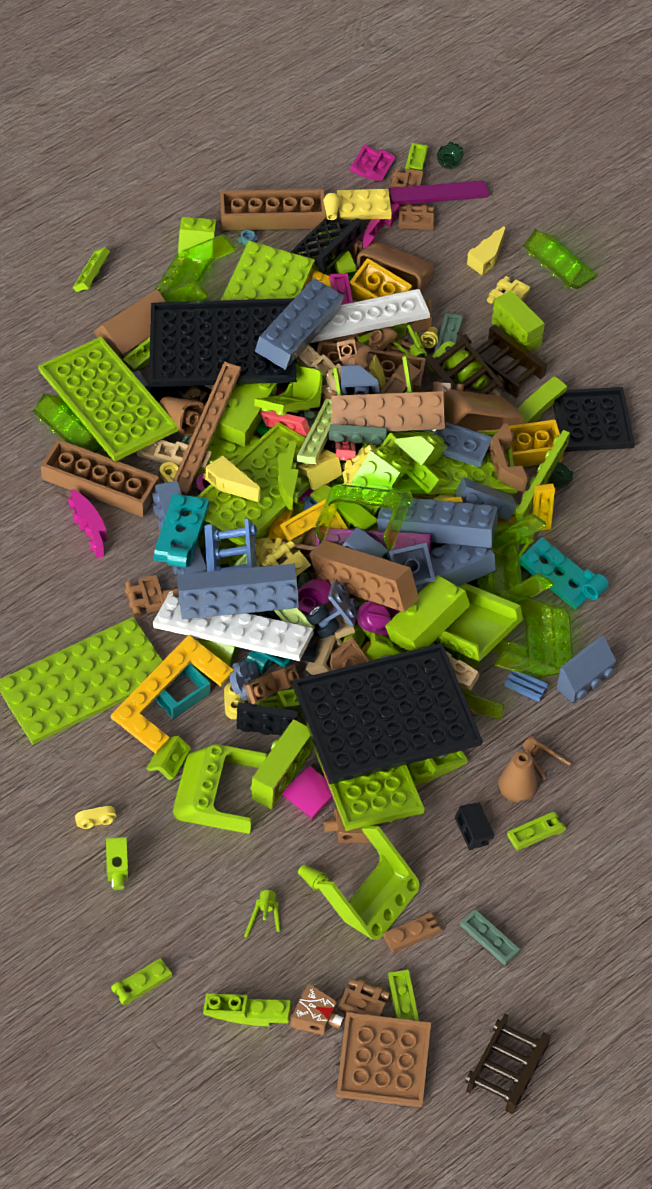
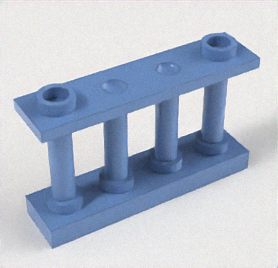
(214, 554)

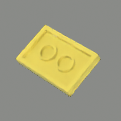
(364, 204)

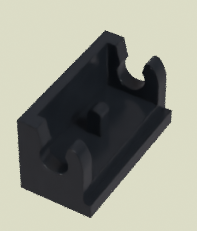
(474, 825)

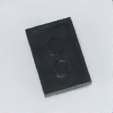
(264, 719)

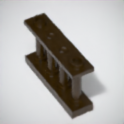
(515, 350)
(437, 363)
(522, 1079)

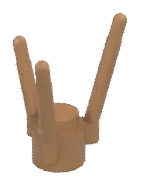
(535, 747)

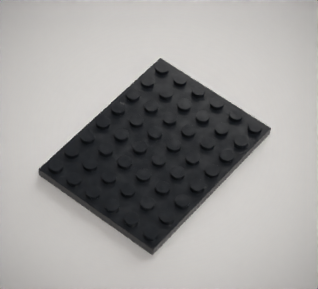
(198, 336)
(386, 713)

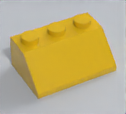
(375, 281)

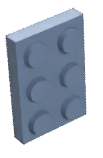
(464, 444)

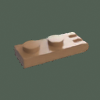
(412, 932)

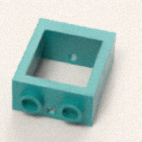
(175, 709)

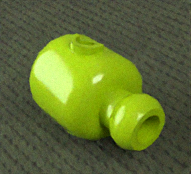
(467, 371)

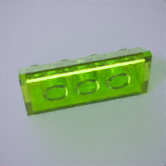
(558, 259)
(63, 422)

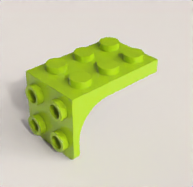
(298, 395)
(382, 468)

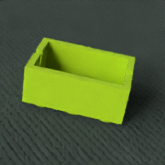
(518, 320)

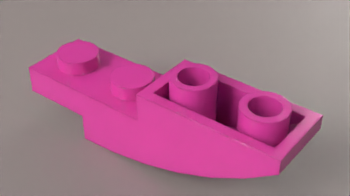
(88, 520)

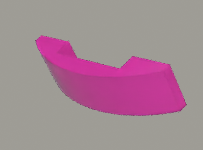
(376, 224)

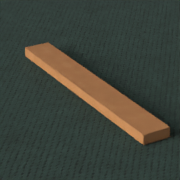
(207, 427)

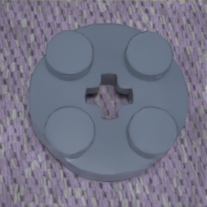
(242, 673)

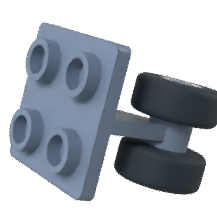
(342, 604)

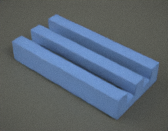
(527, 682)

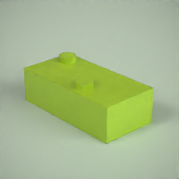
(241, 415)
(429, 616)
(282, 764)

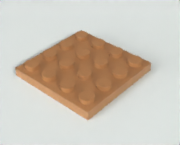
(383, 1059)

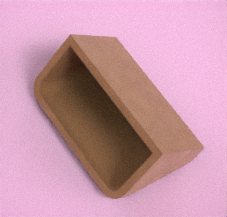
(405, 266)
(130, 326)
(480, 411)

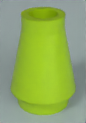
(312, 876)

